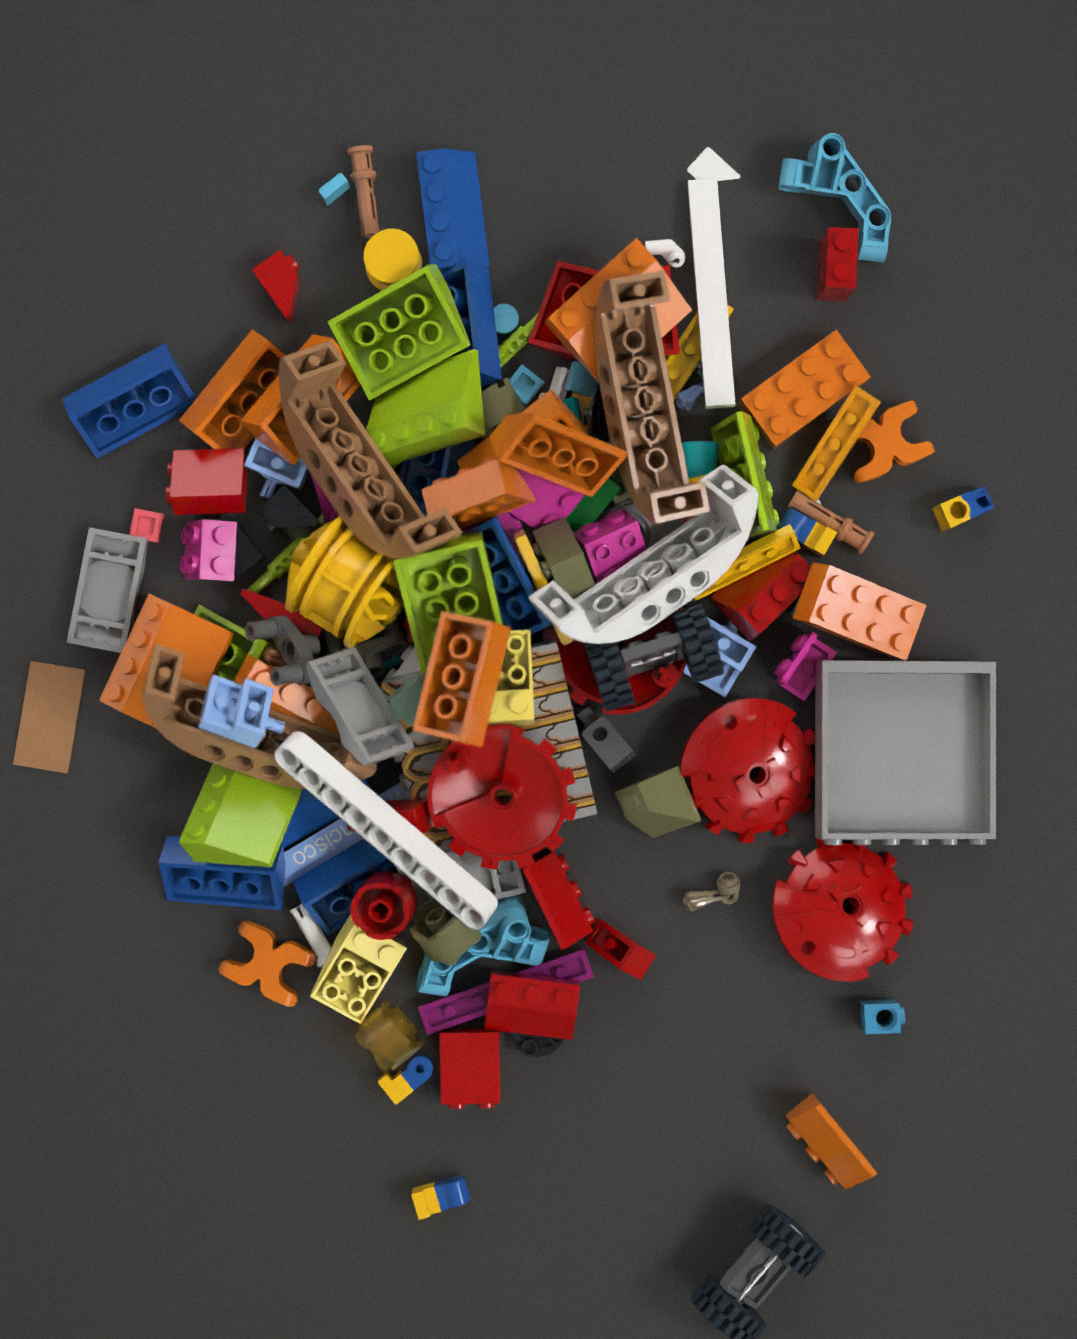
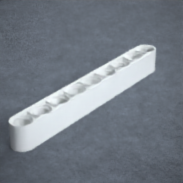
(386, 830)

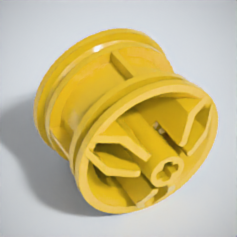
(343, 584)

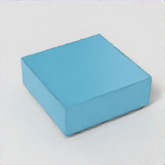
(334, 188)
(580, 381)
(526, 384)

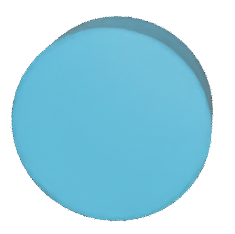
(505, 318)

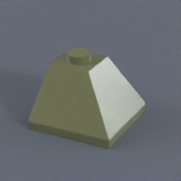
(659, 803)

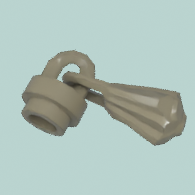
(727, 884)

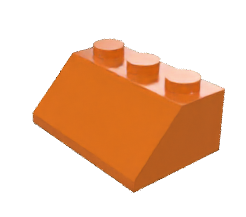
(478, 493)
(829, 1143)

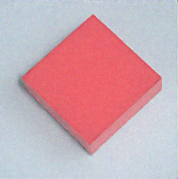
(147, 525)

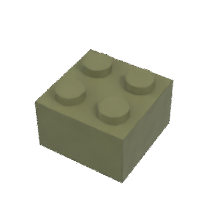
(562, 558)

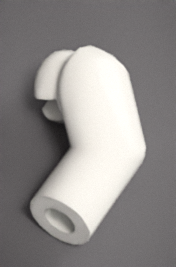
(668, 250)

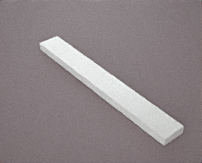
(711, 293)

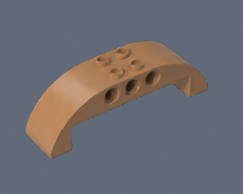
(640, 398)
(349, 462)
(176, 710)

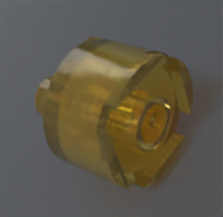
(388, 1036)

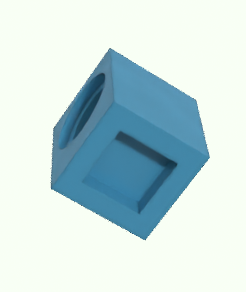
(869, 1011)

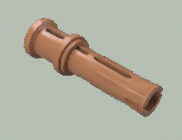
(363, 177)
(845, 528)

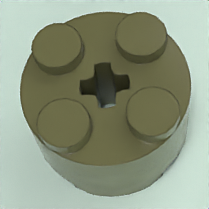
(499, 403)
(442, 933)

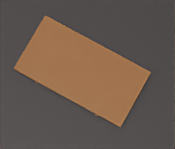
(49, 717)

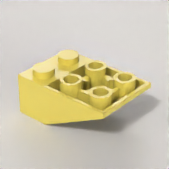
(514, 690)
(356, 971)

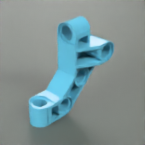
(826, 177)
(504, 937)

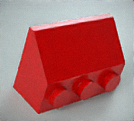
(563, 285)
(762, 595)
(559, 899)
(532, 1004)

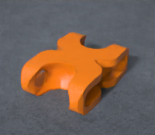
(888, 444)
(267, 963)

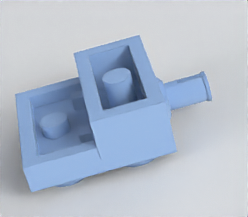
(275, 469)
(734, 656)
(238, 710)

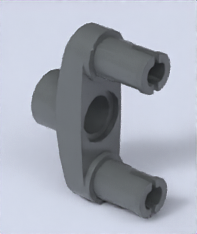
(292, 645)
(373, 651)

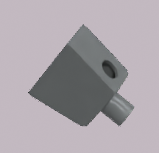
(612, 750)

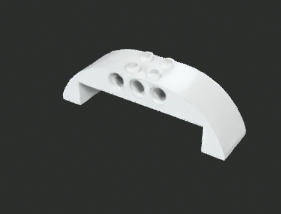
(662, 575)

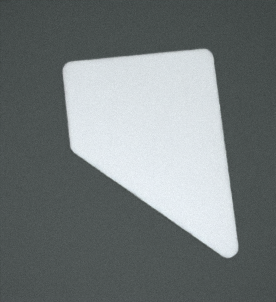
(710, 166)

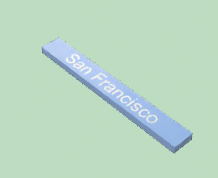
(328, 842)

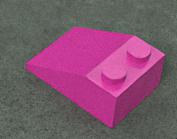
(551, 502)

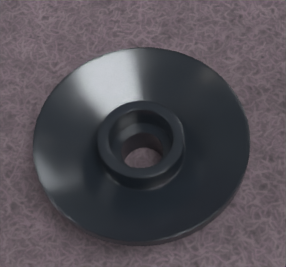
(595, 418)

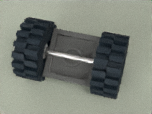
(692, 639)
(734, 1299)

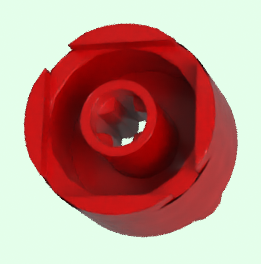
(370, 904)

